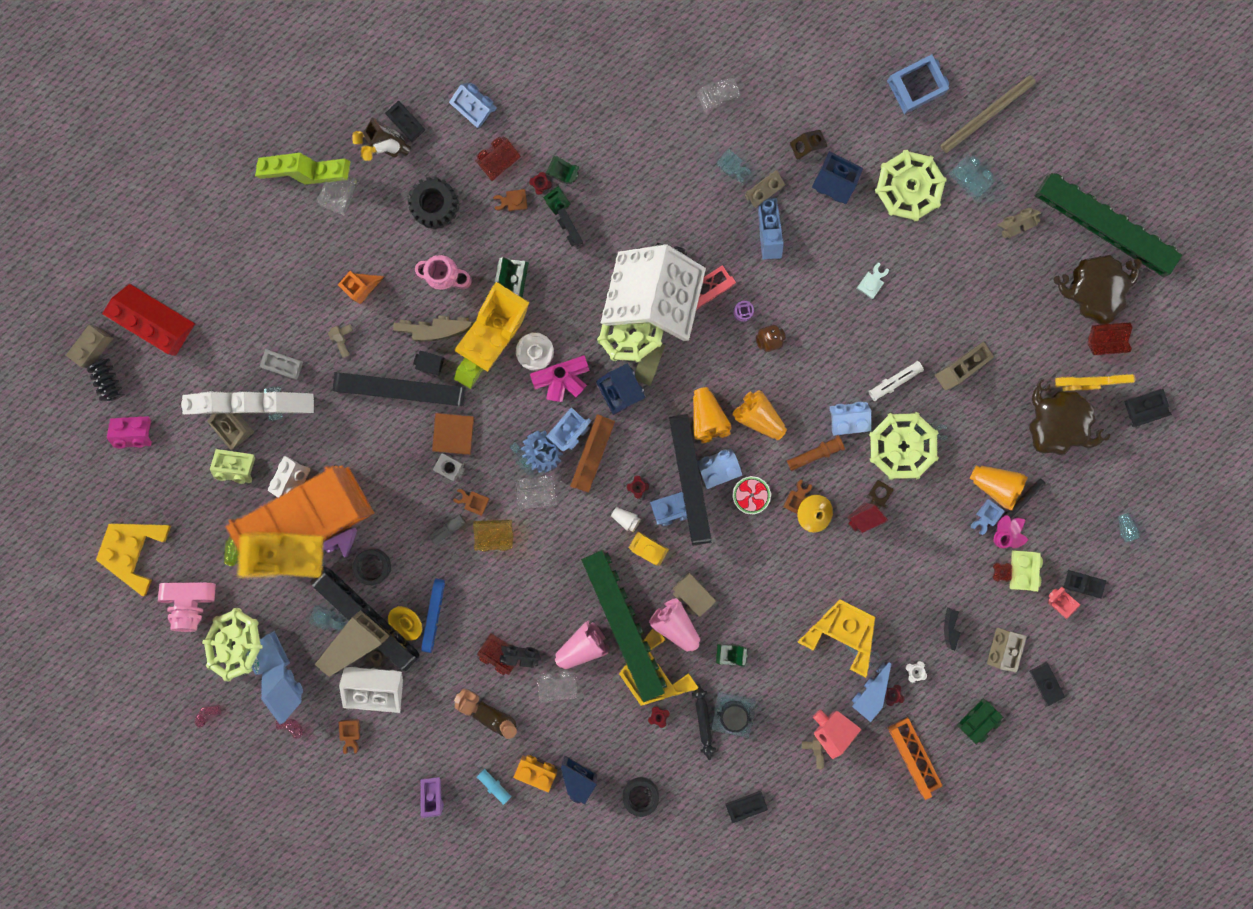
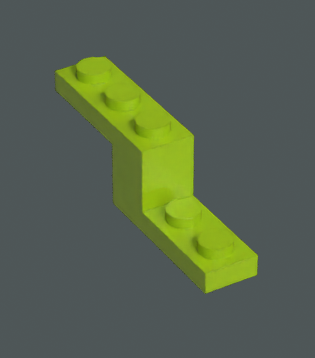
(302, 168)

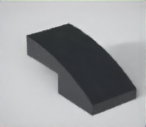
(1084, 584)
(951, 635)

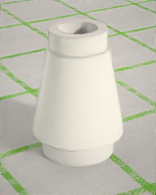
(626, 519)

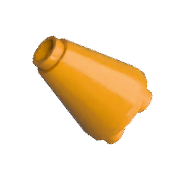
(760, 415)
(709, 417)
(999, 484)

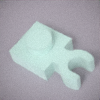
(871, 283)

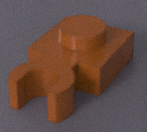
(515, 200)
(795, 498)
(475, 502)
(349, 732)

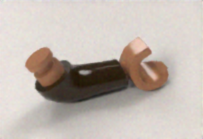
(490, 717)

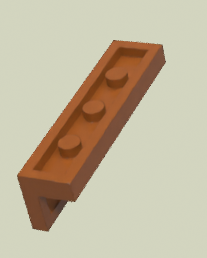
(592, 453)

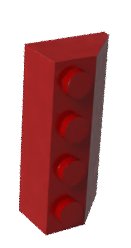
(149, 319)

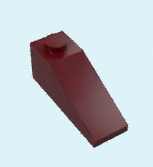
(866, 517)

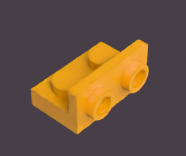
(536, 773)

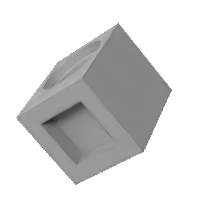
(440, 467)

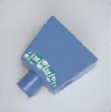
(270, 655)

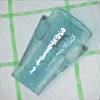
(1127, 527)

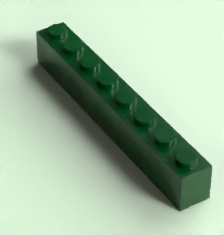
(1108, 225)
(623, 625)

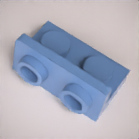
(472, 104)
(669, 508)

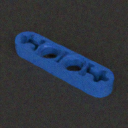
(433, 615)

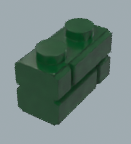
(980, 722)

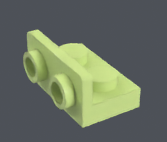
(232, 466)
(1026, 570)

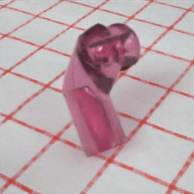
(205, 713)
(292, 726)

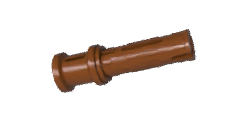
(824, 449)

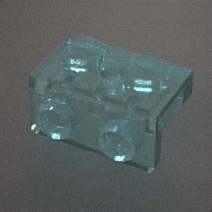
(972, 176)

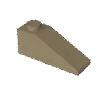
(964, 366)

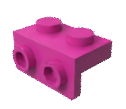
(129, 432)

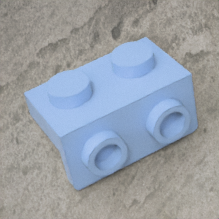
(850, 418)
(568, 429)
(719, 468)

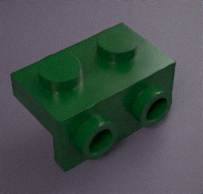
(512, 275)

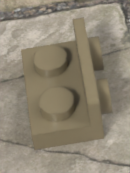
(1006, 650)

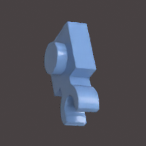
(988, 514)

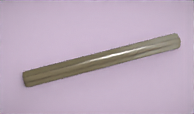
(988, 113)

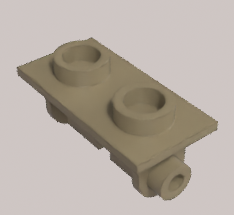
(765, 189)
(1027, 218)

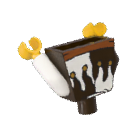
(381, 139)

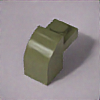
(648, 365)

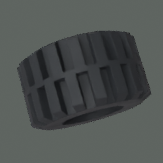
(429, 187)

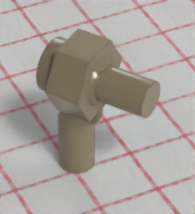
(337, 334)
(817, 749)

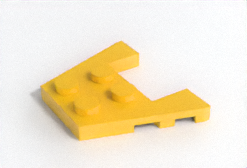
(1091, 383)
(122, 549)
(848, 626)
(681, 686)

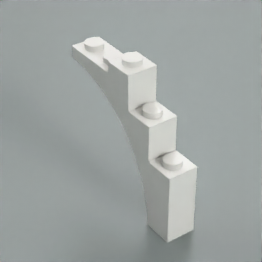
(247, 403)

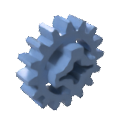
(547, 457)

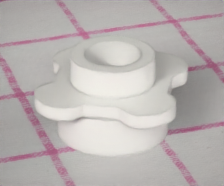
(921, 675)

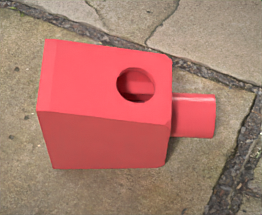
(835, 732)

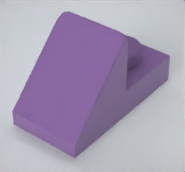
(343, 540)
(431, 797)

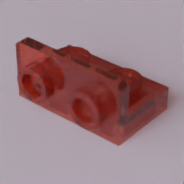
(497, 157)
(1110, 338)
(491, 652)

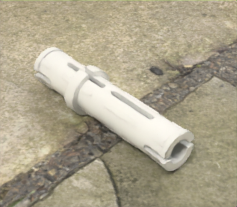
(876, 392)

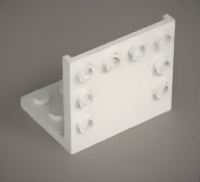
(654, 288)

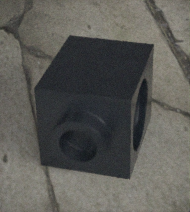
(428, 363)

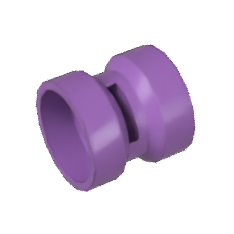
(743, 311)

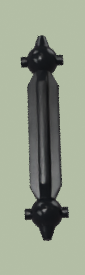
(703, 722)

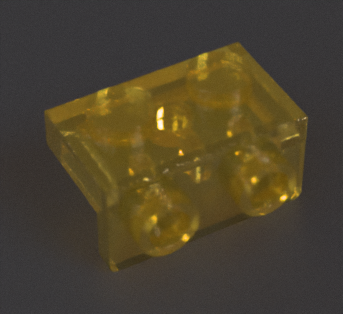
(493, 535)

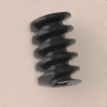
(104, 380)

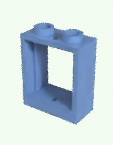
(901, 92)

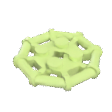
(913, 174)
(630, 342)
(912, 438)
(224, 640)

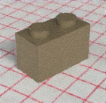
(89, 346)
(694, 595)

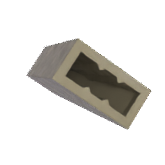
(352, 643)

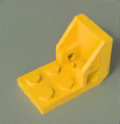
(494, 327)
(280, 554)

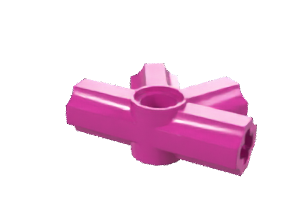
(569, 380)

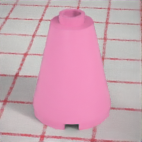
(675, 625)
(582, 647)

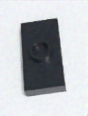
(405, 121)
(1047, 684)
(746, 806)

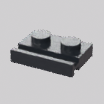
(566, 223)
(1147, 407)

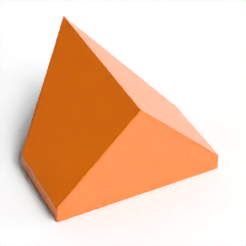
(359, 285)

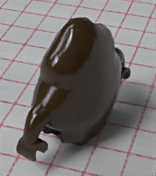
(1100, 287)
(1062, 422)

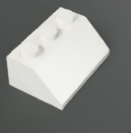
(371, 689)

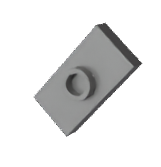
(281, 364)

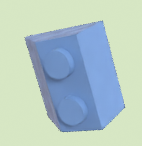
(280, 692)

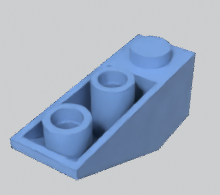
(770, 229)
(872, 699)

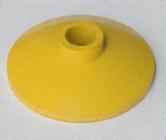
(808, 513)
(405, 622)

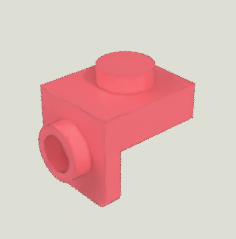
(1063, 602)

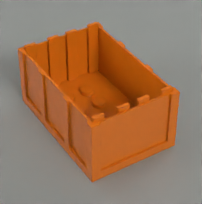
(316, 508)

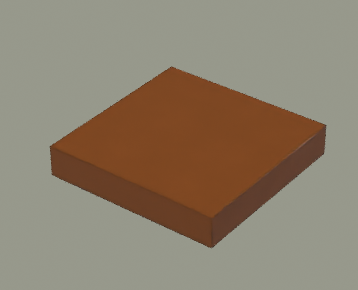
(453, 433)

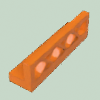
(910, 762)

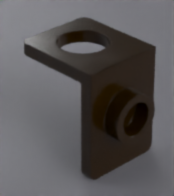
(812, 141)
(879, 502)

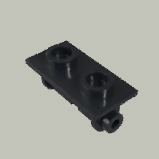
(511, 654)

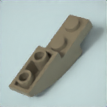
(441, 328)

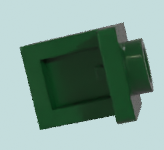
(562, 170)
(556, 200)
(731, 654)

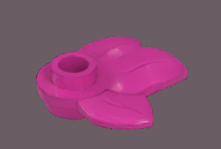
(1011, 531)

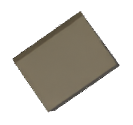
(230, 428)

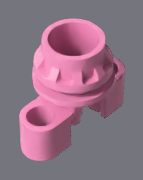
(442, 273)
(185, 600)

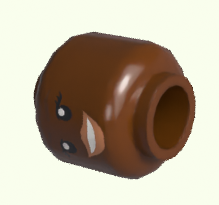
(770, 338)

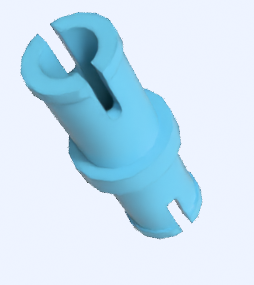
(494, 787)

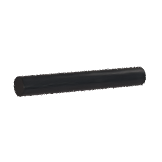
(1025, 498)

